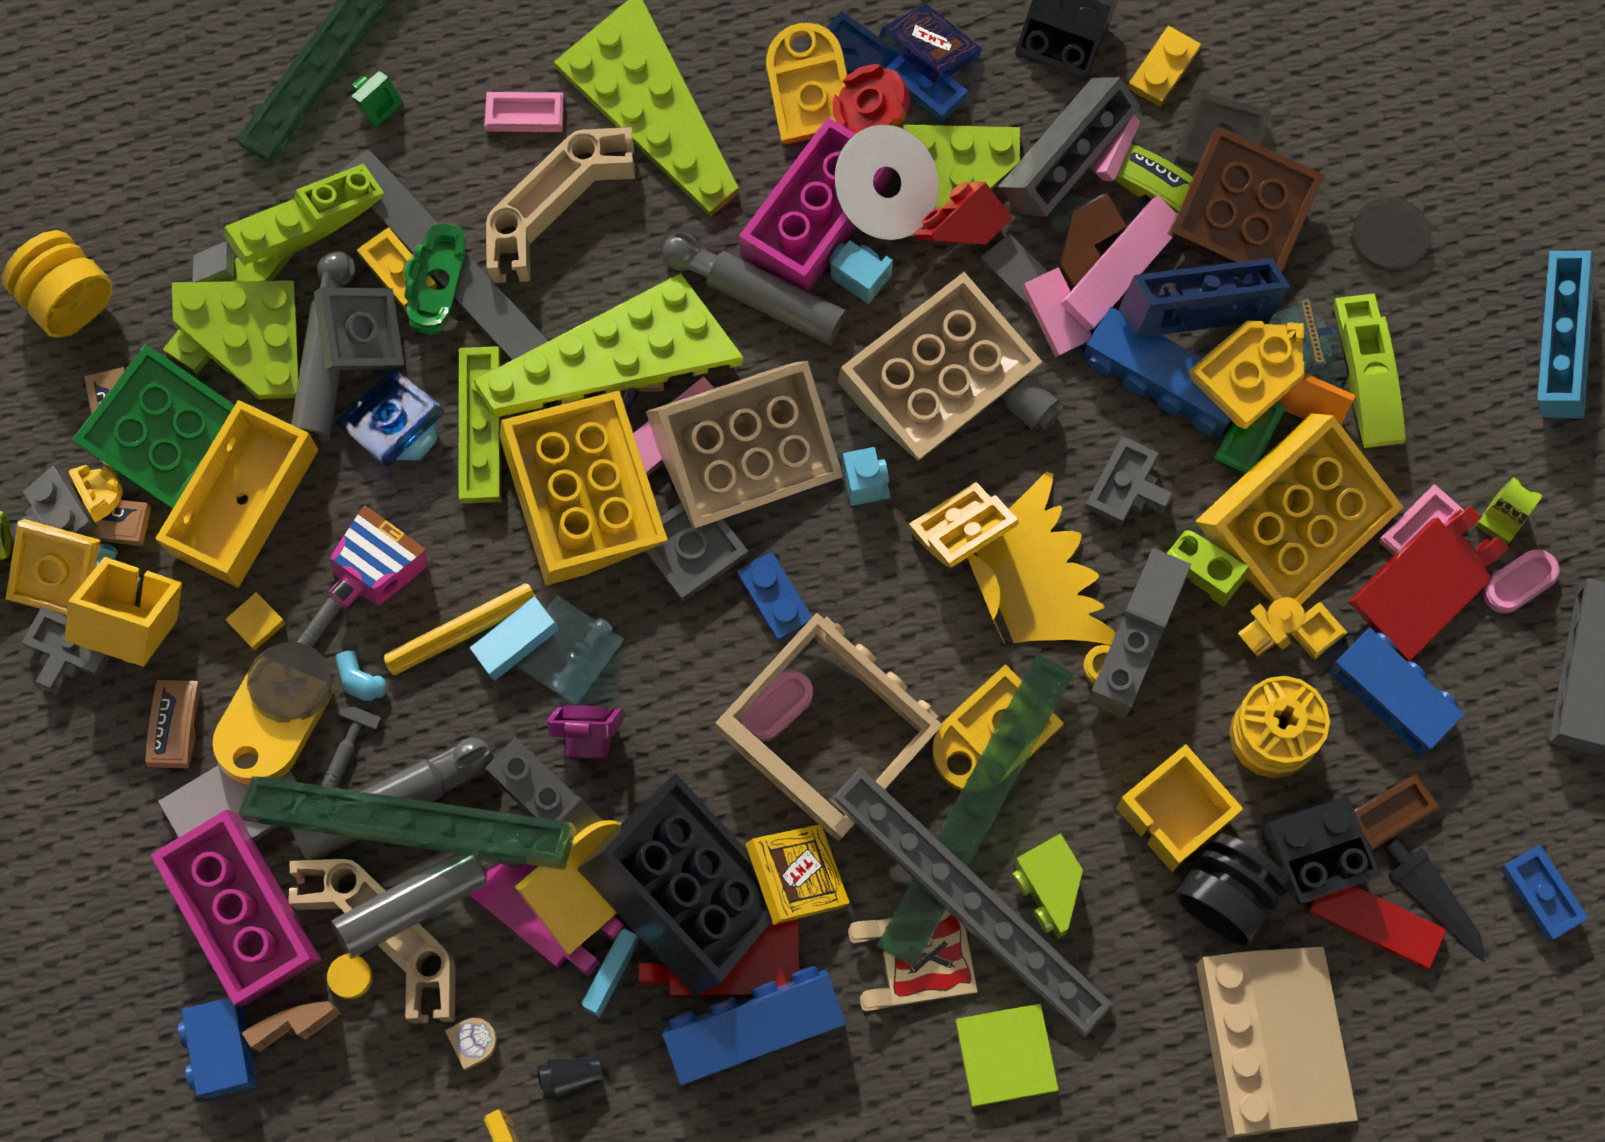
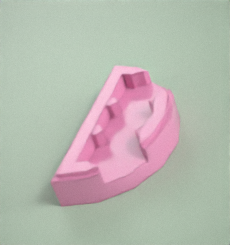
(1112, 157)

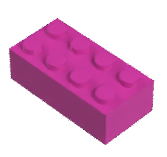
(802, 215)
(235, 907)

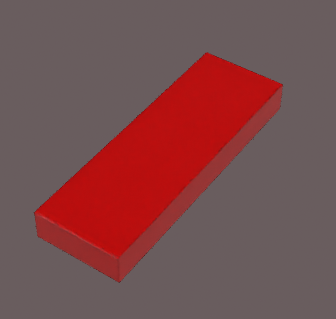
(1381, 924)

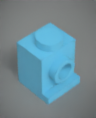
(859, 270)
(865, 476)

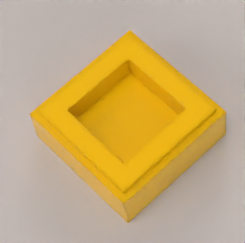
(255, 621)
(1319, 631)

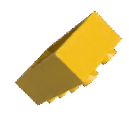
(249, 458)

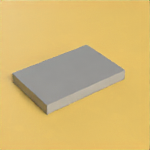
(210, 796)

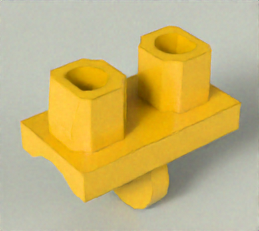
(1270, 628)

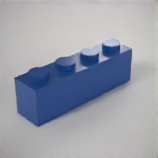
(1154, 368)
(752, 1026)

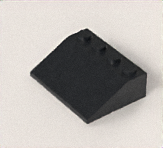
(681, 885)

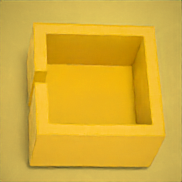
(105, 614)
(1179, 807)

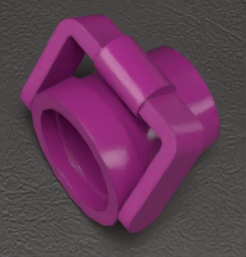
(585, 729)

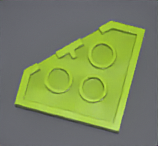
(969, 154)
(244, 330)

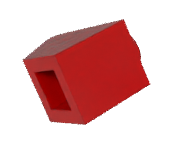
(967, 218)

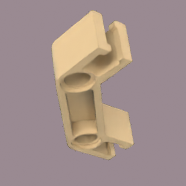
(551, 190)
(406, 949)

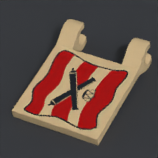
(940, 973)

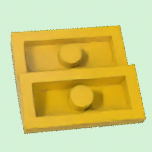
(963, 525)

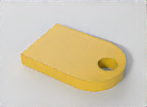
(804, 81)
(975, 721)
(248, 731)
(564, 898)

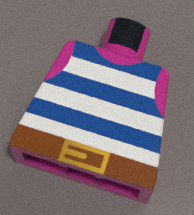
(374, 560)

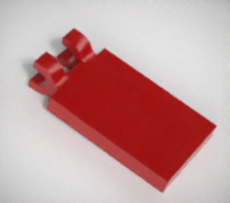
(1427, 582)
(769, 959)

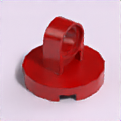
(871, 99)

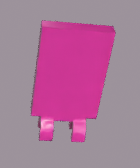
(511, 909)

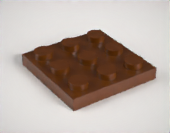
(1245, 201)

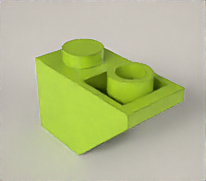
(1052, 880)

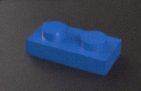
(937, 99)
(774, 596)
(1544, 893)

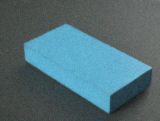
(514, 638)
(610, 972)

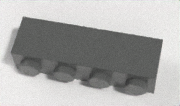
(1069, 146)
(1581, 692)

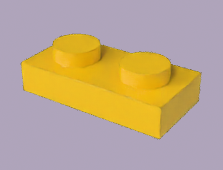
(1164, 66)
(387, 259)

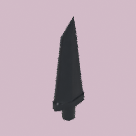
(1424, 883)

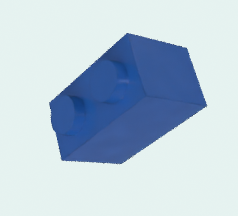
(217, 1049)

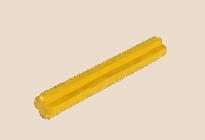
(457, 630)

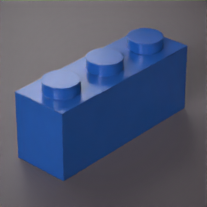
(1396, 691)

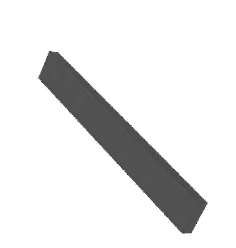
(475, 290)
(971, 902)

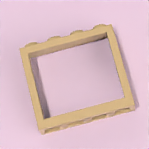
(861, 663)

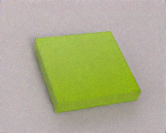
(1006, 1055)

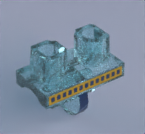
(1317, 336)

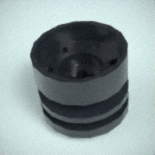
(1232, 889)

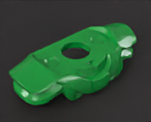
(441, 251)

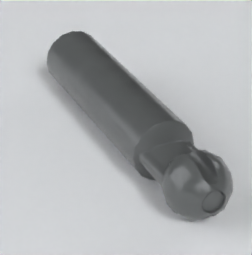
(757, 288)
(316, 386)
(422, 781)
(412, 901)

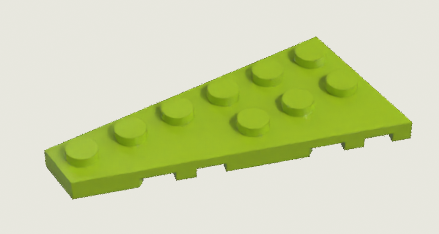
(637, 85)
(627, 347)

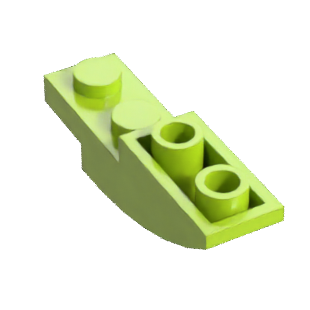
(305, 219)
(1371, 370)

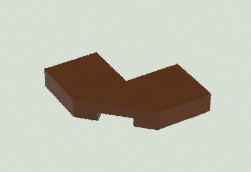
(1087, 229)

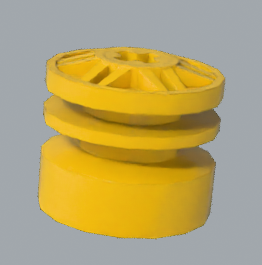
(57, 283)
(1264, 745)

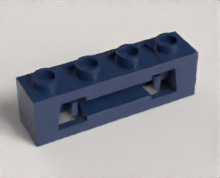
(1204, 297)

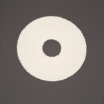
(854, 174)

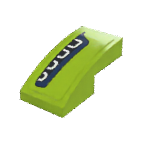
(1153, 175)

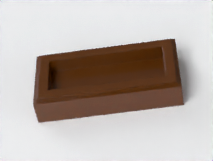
(1395, 811)

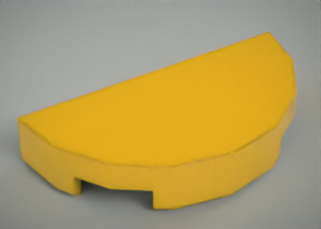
(98, 488)

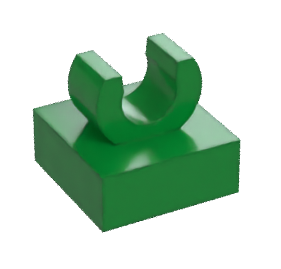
(376, 97)

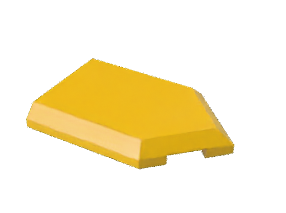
(1252, 369)

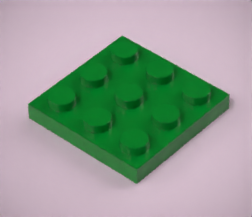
(155, 426)

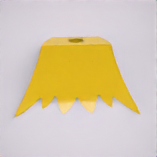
(1032, 581)

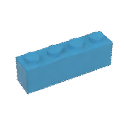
(1566, 334)

